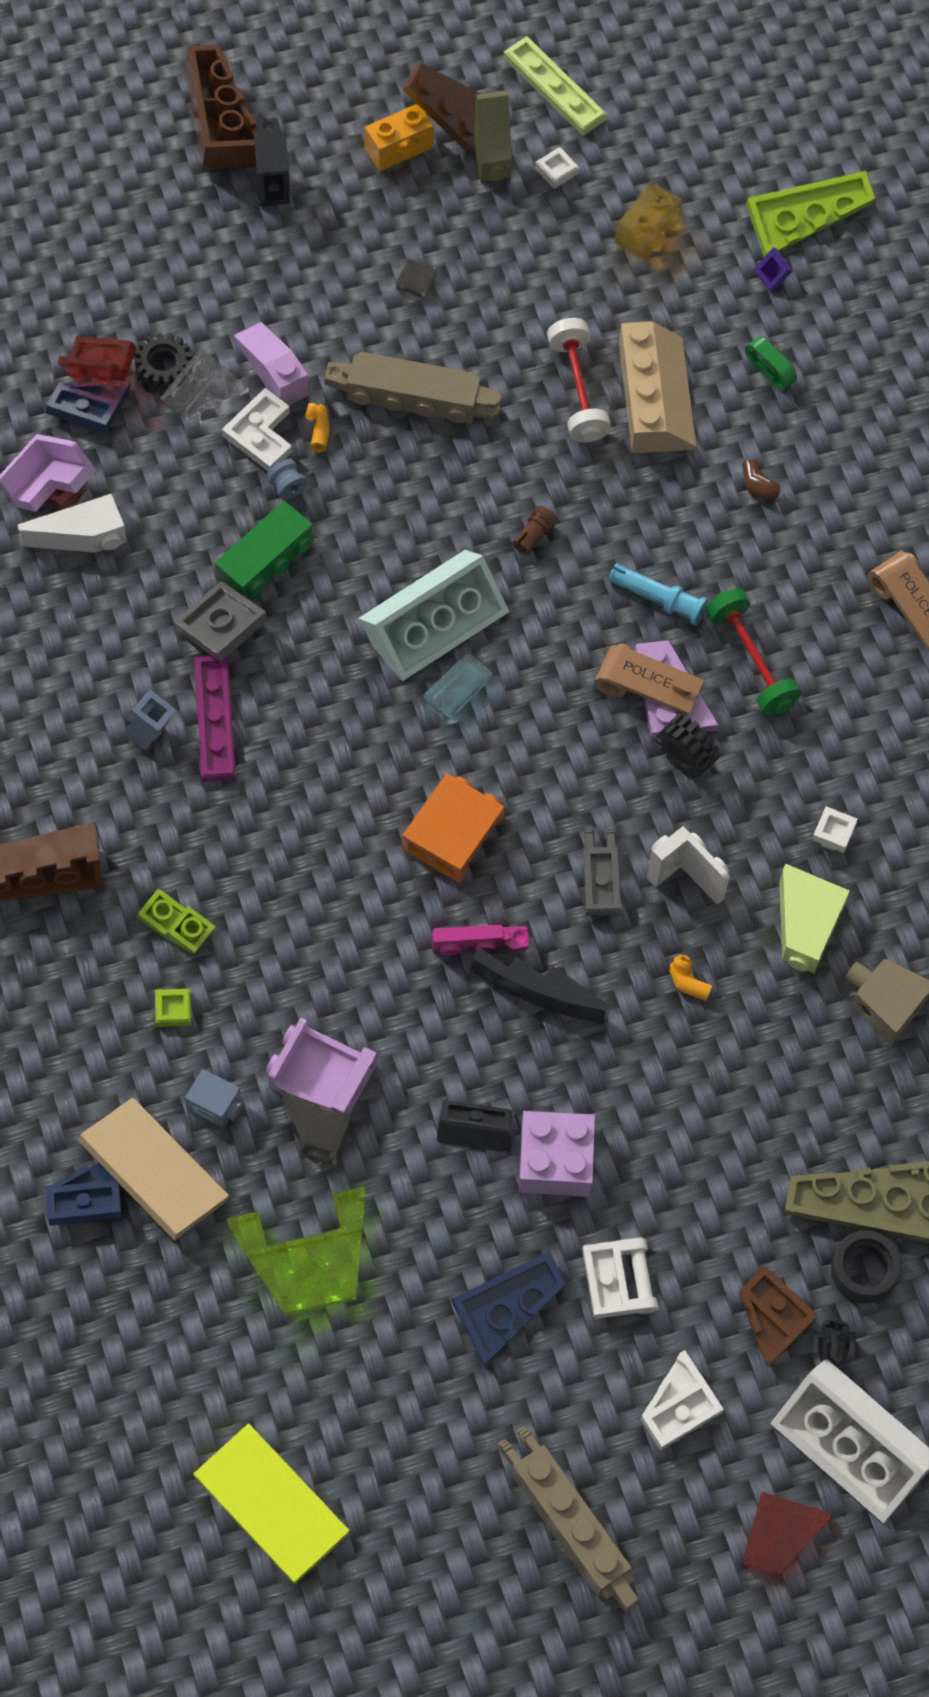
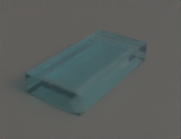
(457, 687)

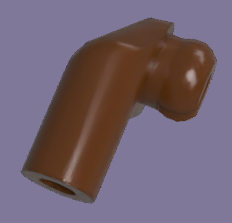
(758, 484)

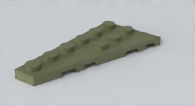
(877, 1200)

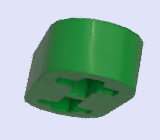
(771, 363)

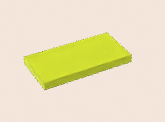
(271, 1503)

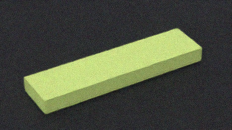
(555, 86)

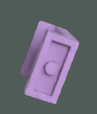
(320, 1068)

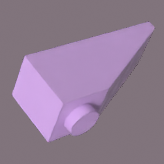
(274, 363)

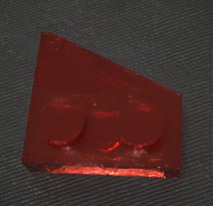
(780, 1533)

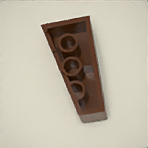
(219, 113)
(51, 864)

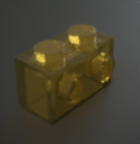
(649, 221)

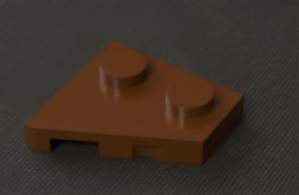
(774, 1314)

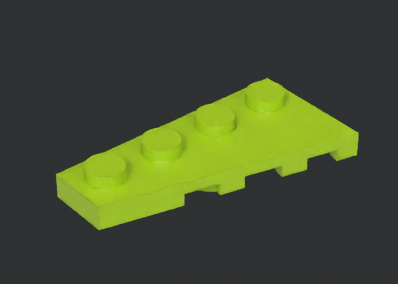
(801, 211)

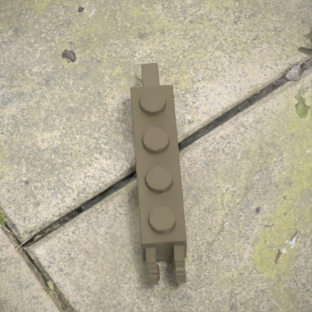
(414, 388)
(571, 1521)

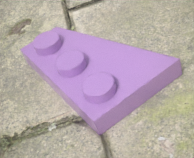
(660, 715)

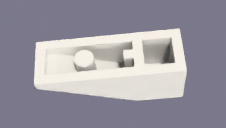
(82, 528)

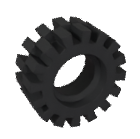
(158, 349)
(688, 746)

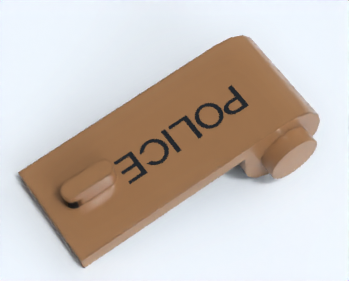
(908, 587)
(632, 671)

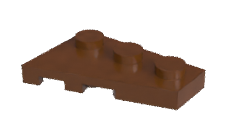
(445, 101)

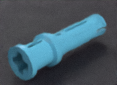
(671, 599)

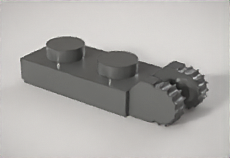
(601, 875)

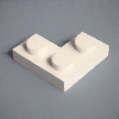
(253, 431)

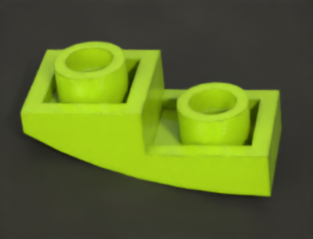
(174, 922)

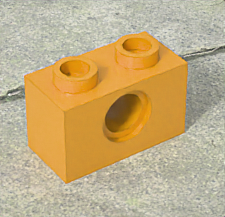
(399, 137)

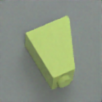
(808, 916)

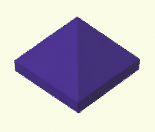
(773, 269)

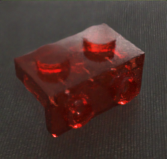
(99, 359)

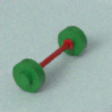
(778, 695)

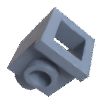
(149, 719)

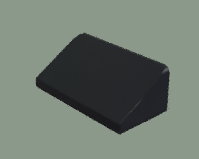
(474, 1125)

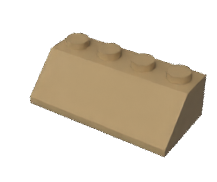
(656, 389)

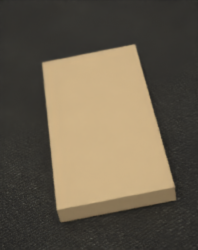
(153, 1168)

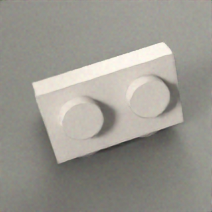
(689, 853)

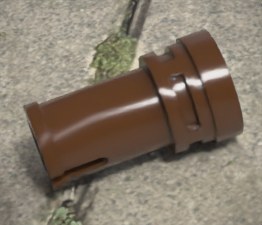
(538, 525)

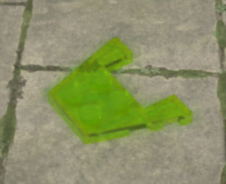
(312, 1269)

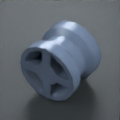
(287, 479)

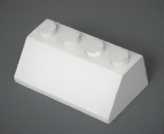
(853, 1440)

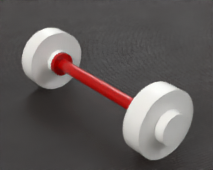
(568, 337)

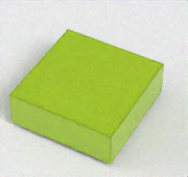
(173, 1007)

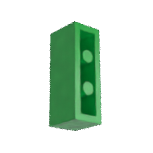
(265, 551)

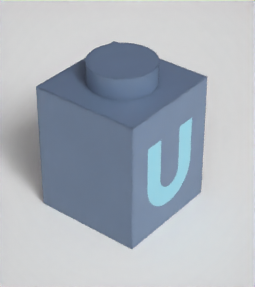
(214, 1099)

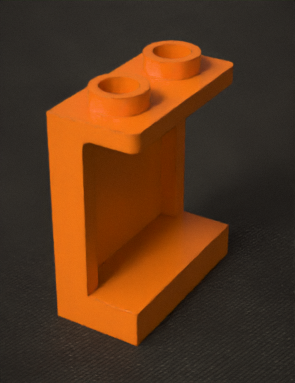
(452, 826)

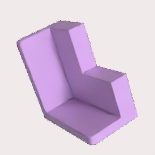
(42, 468)

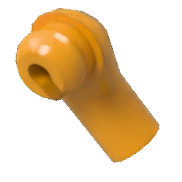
(321, 427)
(684, 978)

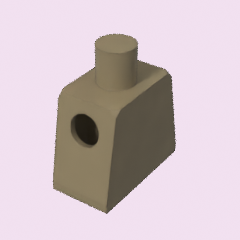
(888, 996)

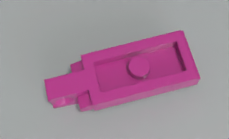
(489, 937)

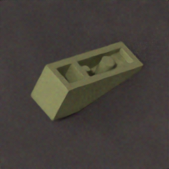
(493, 136)

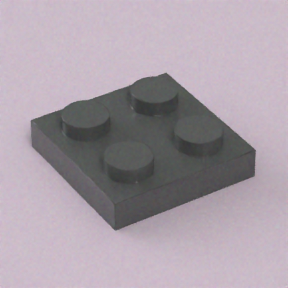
(220, 621)

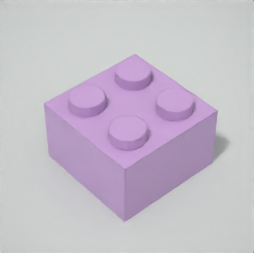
(556, 1153)

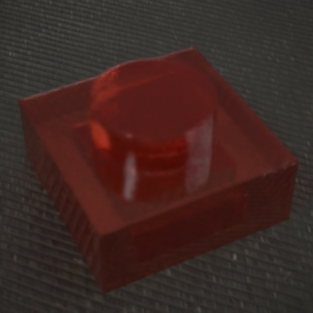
(64, 499)

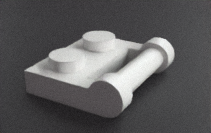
(608, 1281)

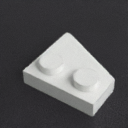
(680, 1404)

